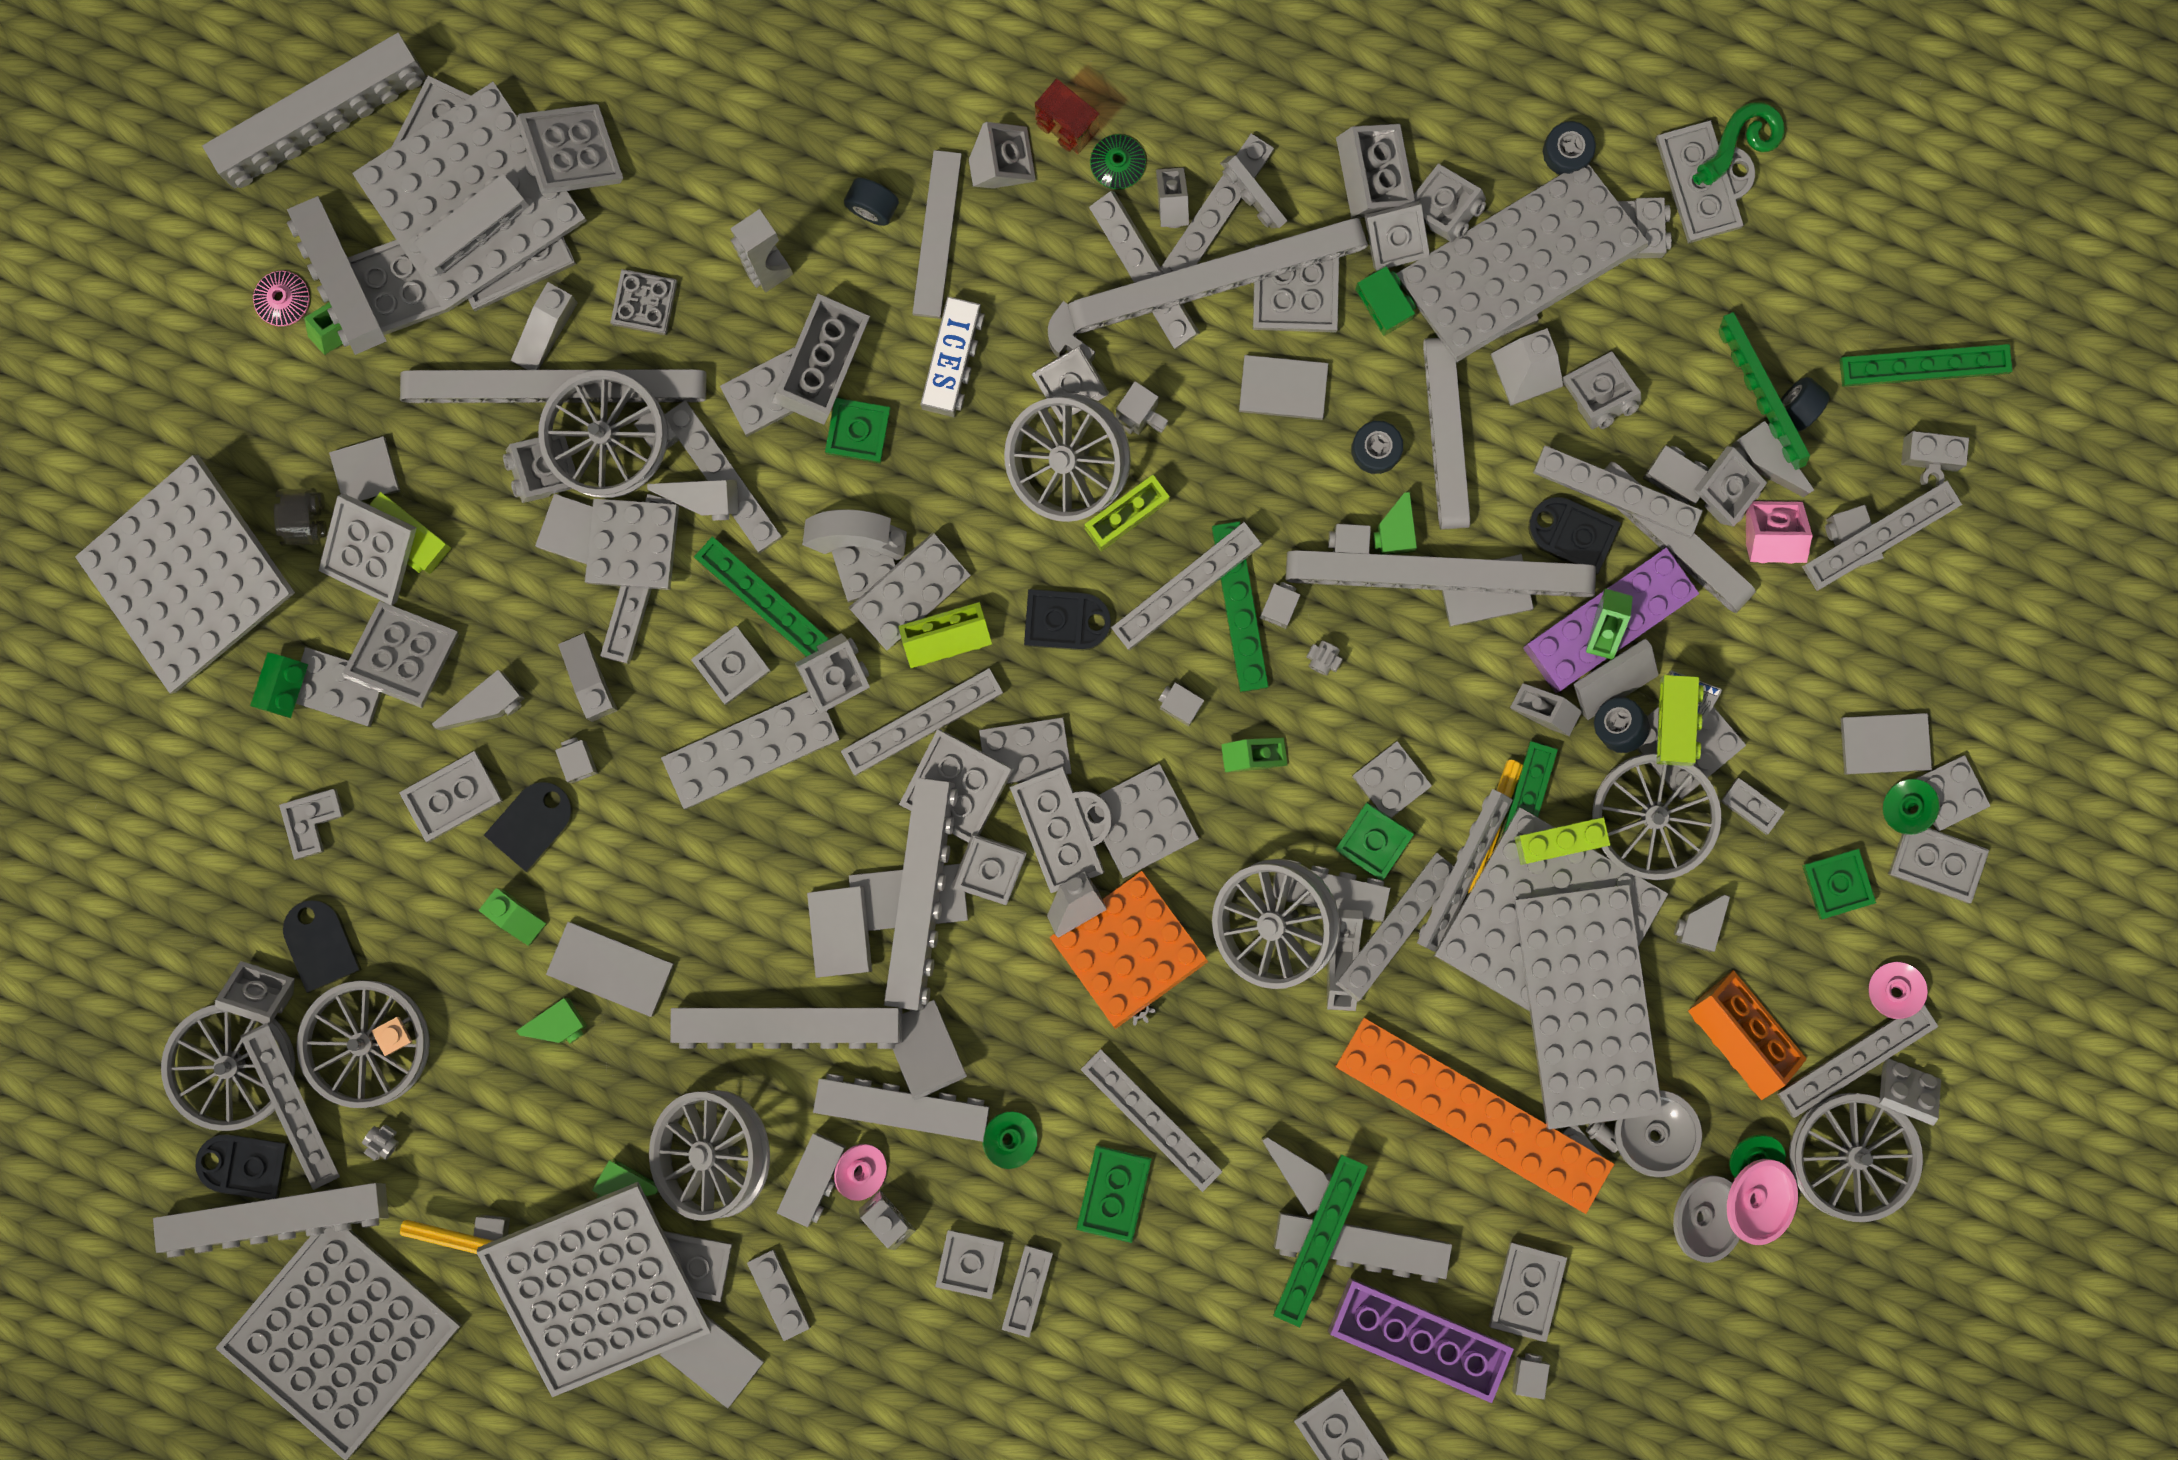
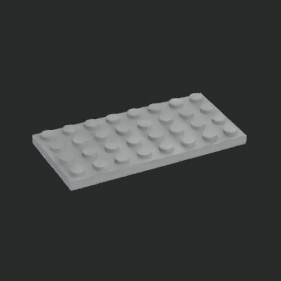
(1521, 261)
(1588, 1007)

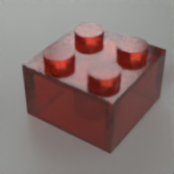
(1066, 117)

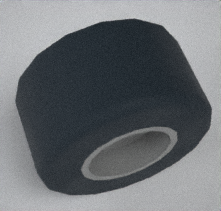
(1572, 138)
(871, 201)
(1805, 402)
(1378, 438)
(1611, 724)

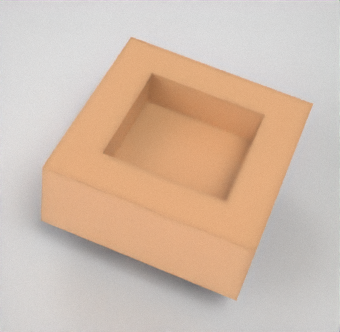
(391, 1036)

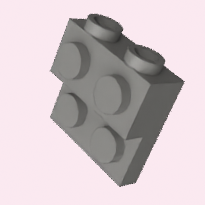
(1449, 202)
(1650, 218)
(1603, 391)
(531, 472)
(1730, 487)
(833, 673)
(255, 993)

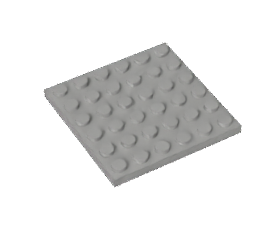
(445, 164)
(184, 574)
(1485, 930)
(594, 1289)
(338, 1338)

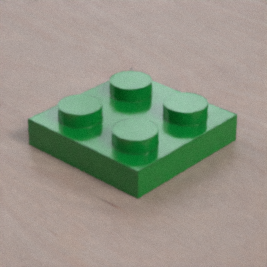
(857, 430)
(1374, 841)
(1839, 884)

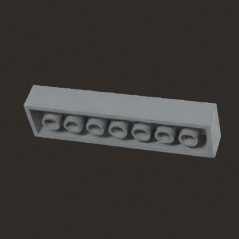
(315, 112)

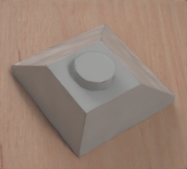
(1001, 156)
(1528, 367)

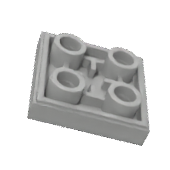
(643, 302)

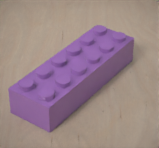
(1657, 591)
(1420, 1340)

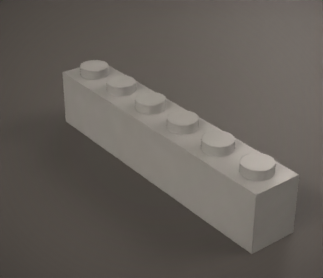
(336, 276)
(899, 1109)
(1372, 1248)

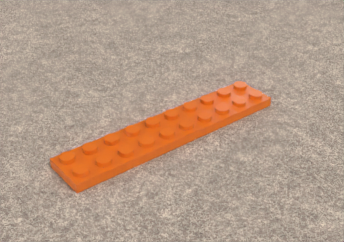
(1474, 1115)

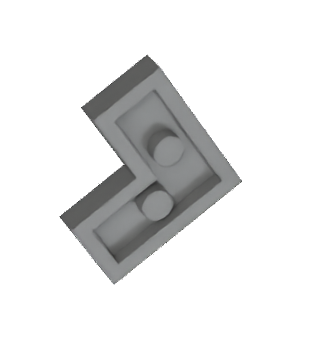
(302, 819)

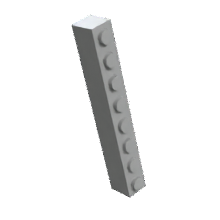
(920, 894)
(786, 1025)
(271, 1218)

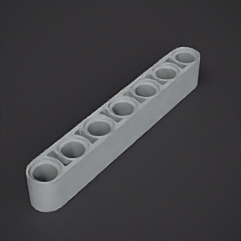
(1446, 436)
(1695, 558)

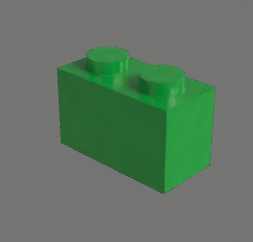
(1385, 300)
(279, 685)

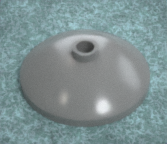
(1678, 1140)
(1702, 1220)

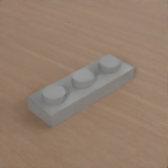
(1252, 192)
(1027, 1291)
(778, 1295)

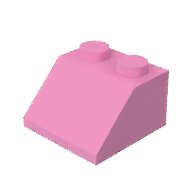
(1777, 532)

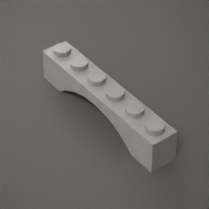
(756, 248)

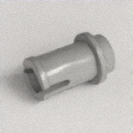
(1603, 1135)

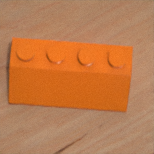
(1747, 1035)

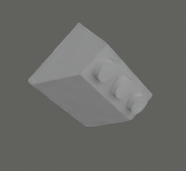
(1374, 168)

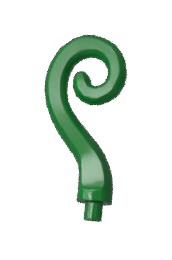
(1719, 164)

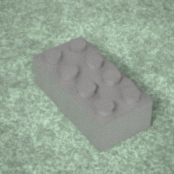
(820, 359)

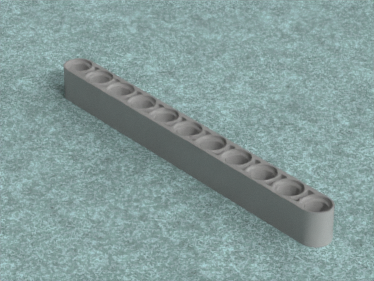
(1217, 275)
(538, 386)
(1440, 572)

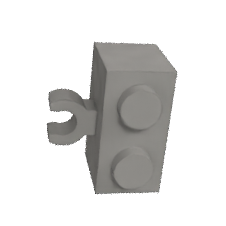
(1139, 409)
(1934, 453)

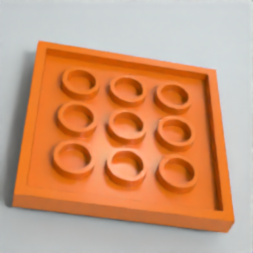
(1130, 951)

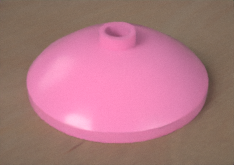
(1762, 1201)

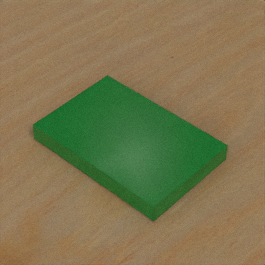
(1113, 1194)

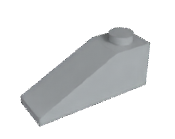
(543, 327)
(1766, 457)
(702, 497)
(587, 678)
(487, 701)
(1304, 1178)

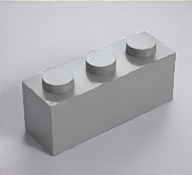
(811, 1181)

